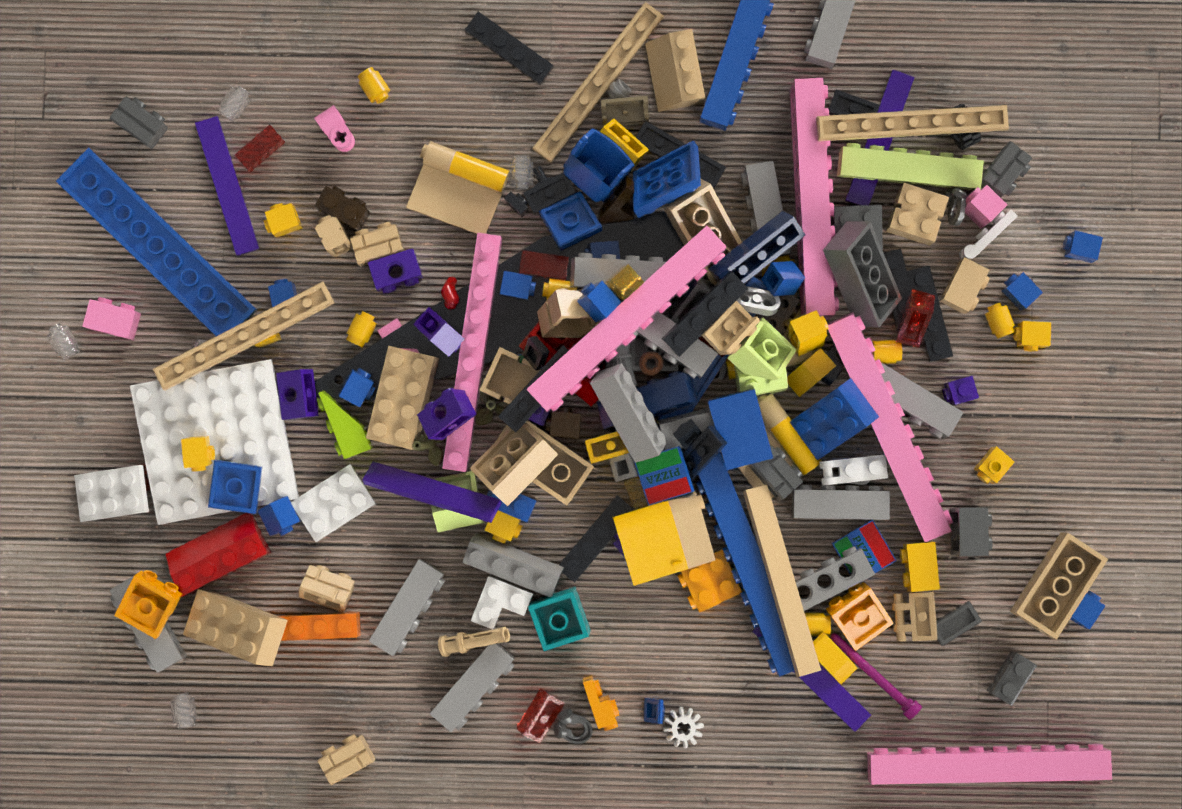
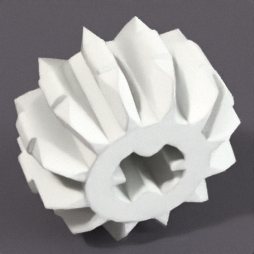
(681, 735)

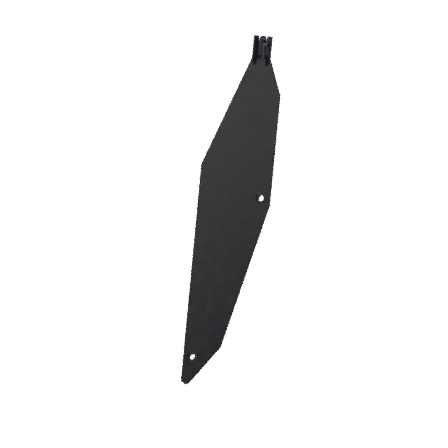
(510, 317)

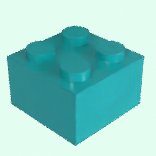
(559, 619)

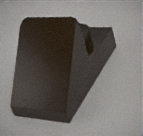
(617, 205)

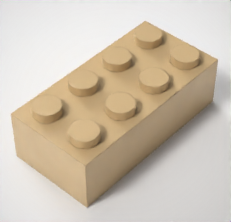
(701, 209)
(401, 396)
(564, 473)
(1058, 585)
(235, 627)

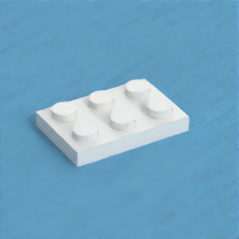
(111, 493)
(333, 503)

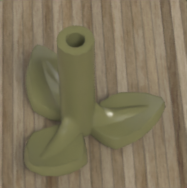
(485, 415)
(435, 453)

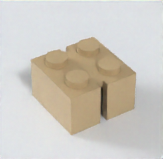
(918, 214)
(563, 316)
(507, 376)

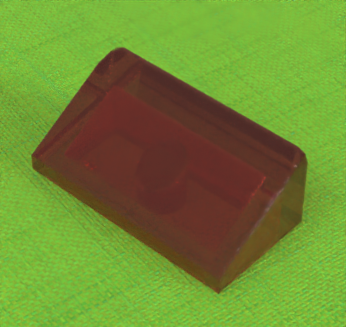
(259, 148)
(543, 265)
(540, 715)

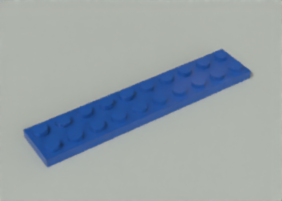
(155, 244)

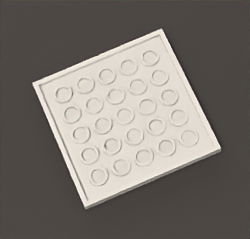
(244, 425)

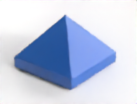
(654, 710)

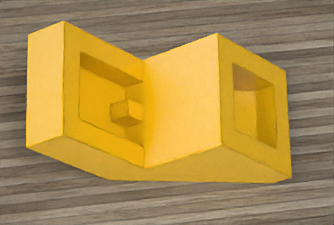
(810, 372)
(833, 658)

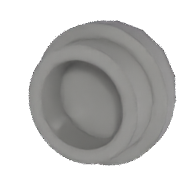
(619, 90)

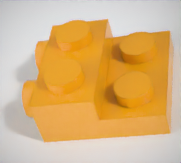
(709, 583)
(148, 603)
(859, 615)
(602, 708)

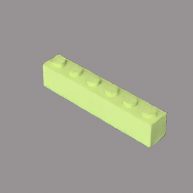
(910, 168)

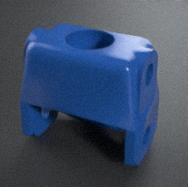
(597, 165)

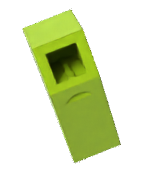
(347, 429)

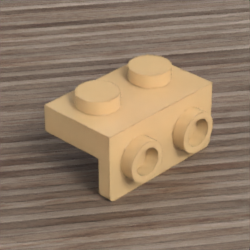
(731, 329)

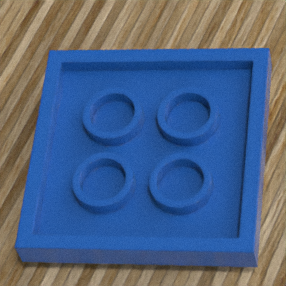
(666, 179)

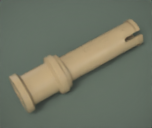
(464, 642)

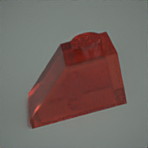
(916, 318)

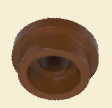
(651, 355)

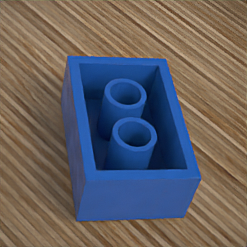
(834, 419)

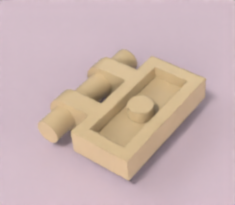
(922, 616)

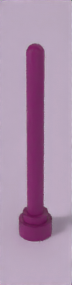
(908, 706)

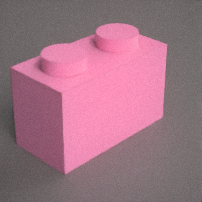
(983, 206)
(112, 319)

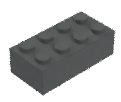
(862, 273)

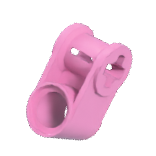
(335, 127)

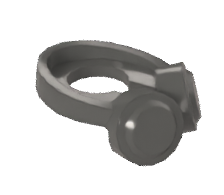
(956, 197)
(567, 716)

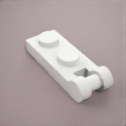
(986, 236)
(854, 469)

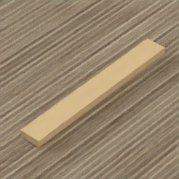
(598, 82)
(912, 123)
(243, 336)
(781, 581)

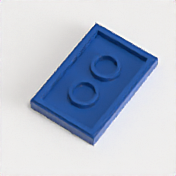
(742, 426)

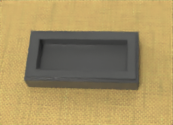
(956, 623)

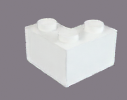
(499, 595)

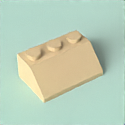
(675, 71)
(513, 462)

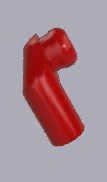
(449, 293)

